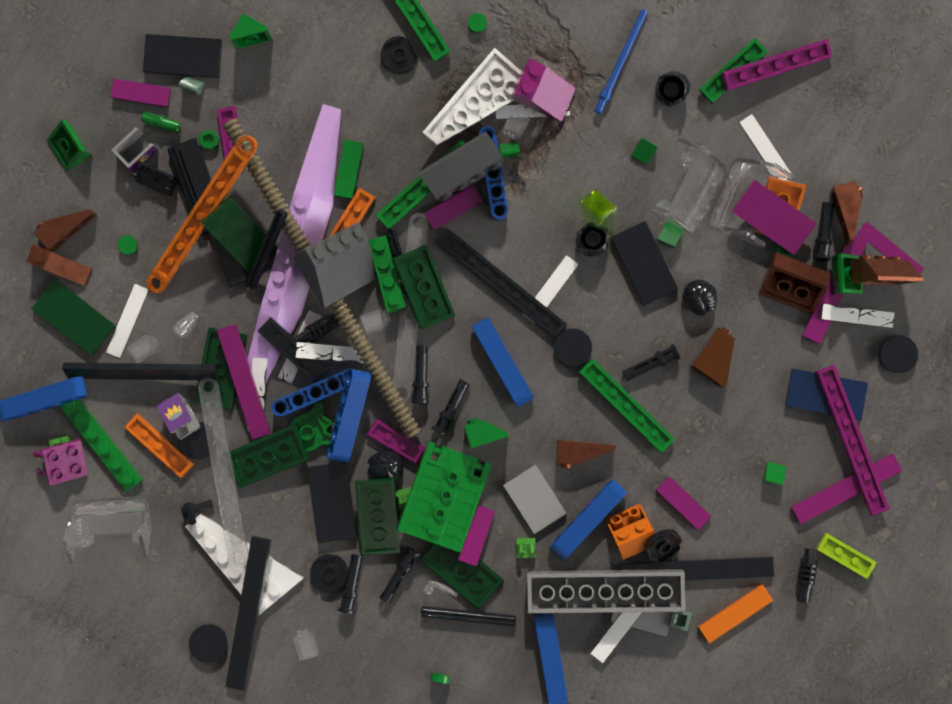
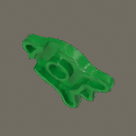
(314, 427)

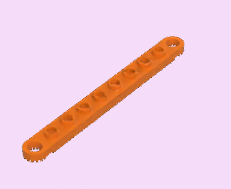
(209, 200)

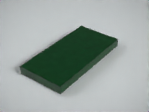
(236, 232)
(423, 287)
(73, 317)
(215, 355)
(268, 456)
(377, 516)
(471, 581)

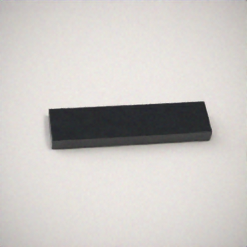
(287, 344)

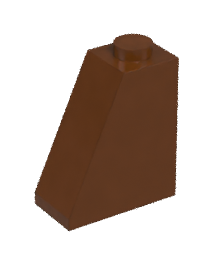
(716, 357)

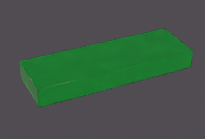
(348, 169)

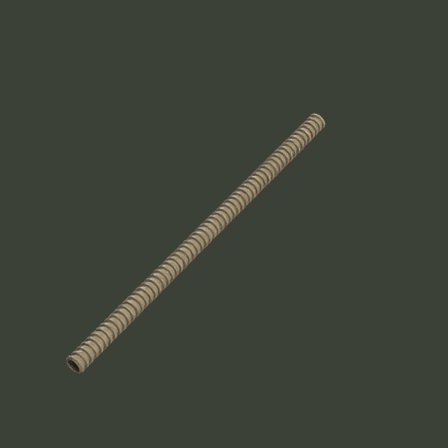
(346, 319)

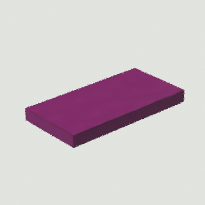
(774, 217)

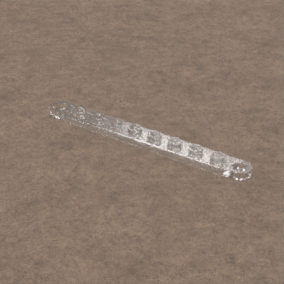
(407, 323)
(223, 472)

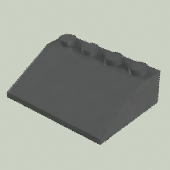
(462, 166)
(337, 265)

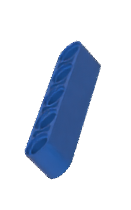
(492, 183)
(502, 362)
(306, 393)
(42, 399)
(348, 415)
(588, 519)
(551, 658)

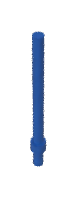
(606, 94)

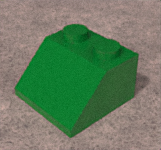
(483, 432)

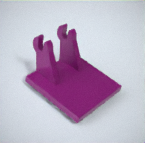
(62, 462)

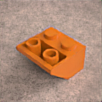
(630, 530)

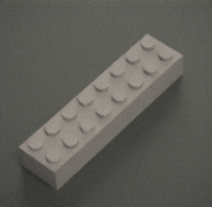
(606, 591)

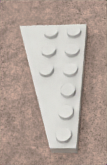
(478, 97)
(278, 577)

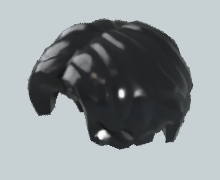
(672, 88)
(592, 240)
(700, 297)
(385, 465)

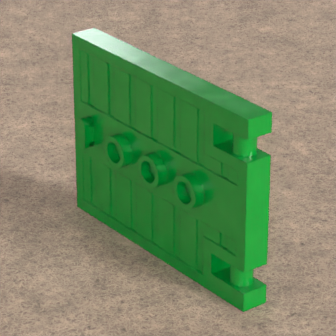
(443, 497)

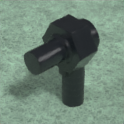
(190, 510)

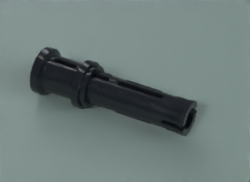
(823, 240)
(660, 359)
(421, 384)
(447, 415)
(404, 567)
(349, 593)

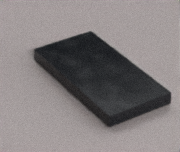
(182, 56)
(644, 263)
(332, 502)

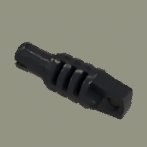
(318, 329)
(807, 575)

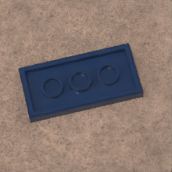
(806, 393)

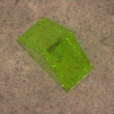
(599, 206)

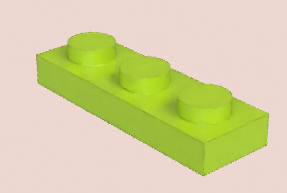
(846, 555)

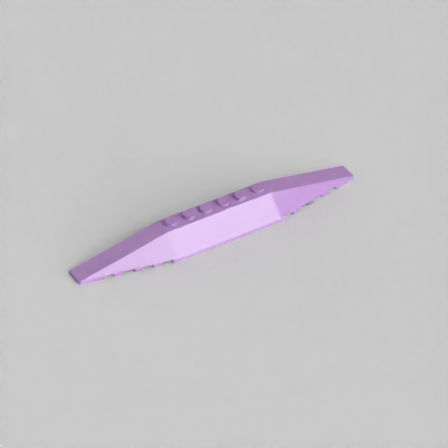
(312, 208)

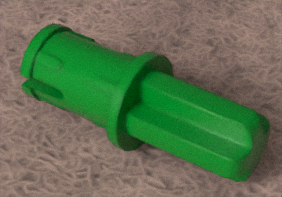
(160, 122)

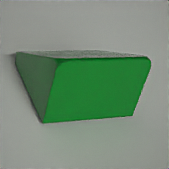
(509, 149)
(644, 151)
(670, 235)
(774, 473)

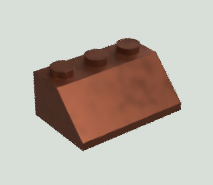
(883, 271)
(794, 283)

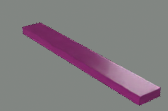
(852, 440)

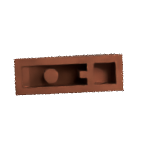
(847, 203)
(58, 230)
(58, 265)
(575, 452)

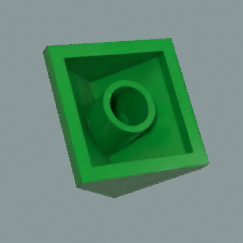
(249, 33)
(68, 145)
(842, 275)

